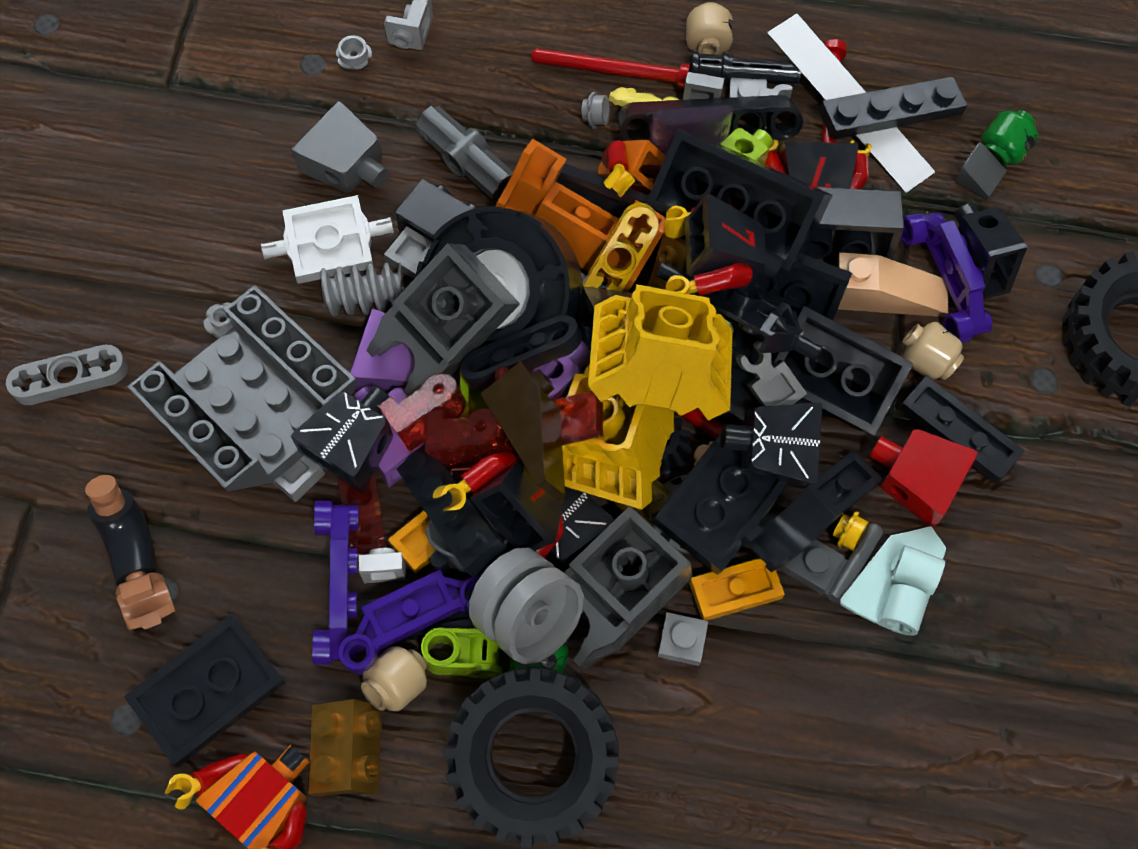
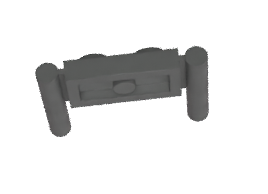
(825, 568)

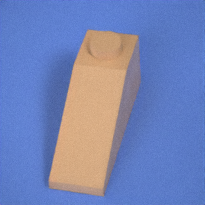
(891, 287)

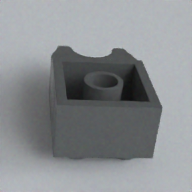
(427, 316)
(619, 603)

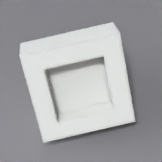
(382, 566)

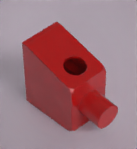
(924, 473)

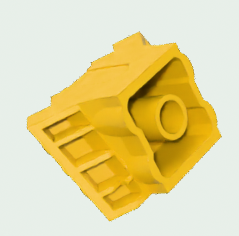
(662, 352)
(627, 455)

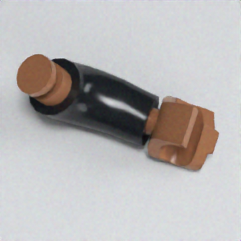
(128, 542)

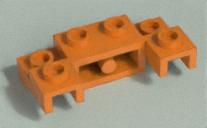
(581, 222)

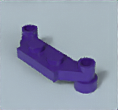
(957, 270)
(337, 522)
(404, 614)

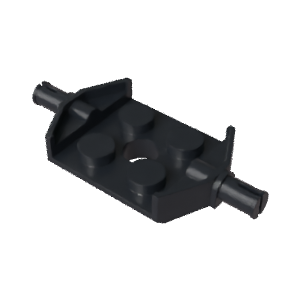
(757, 316)

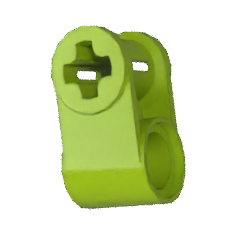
(466, 654)

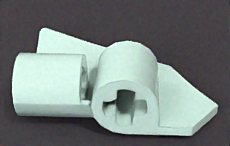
(899, 581)

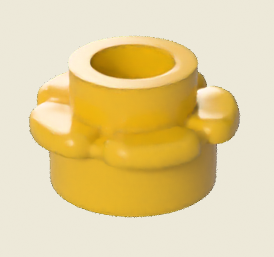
(850, 530)

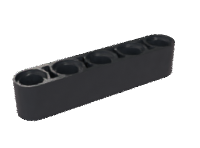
(764, 107)

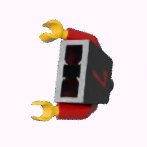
(822, 163)
(721, 247)
(510, 501)

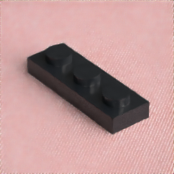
(954, 421)

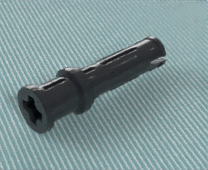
(728, 67)

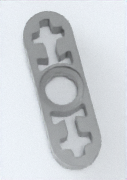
(52, 366)

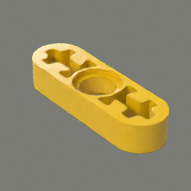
(625, 226)

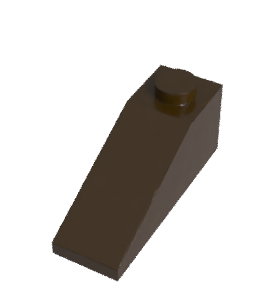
(532, 423)

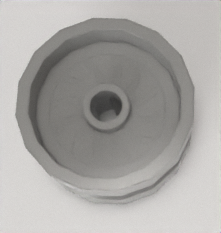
(526, 605)

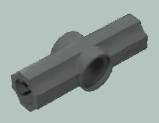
(464, 151)

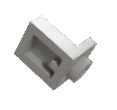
(412, 28)

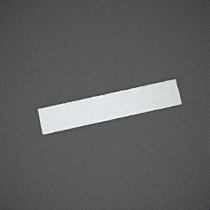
(834, 81)

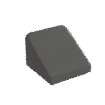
(981, 172)

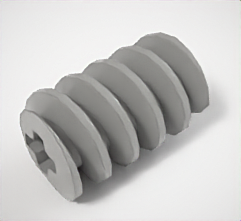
(361, 289)

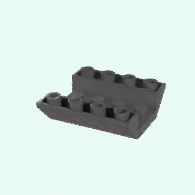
(245, 394)

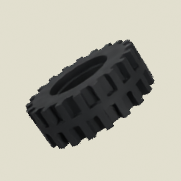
(1089, 330)
(521, 816)

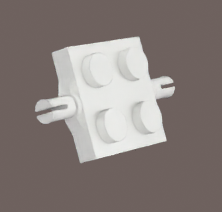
(326, 238)

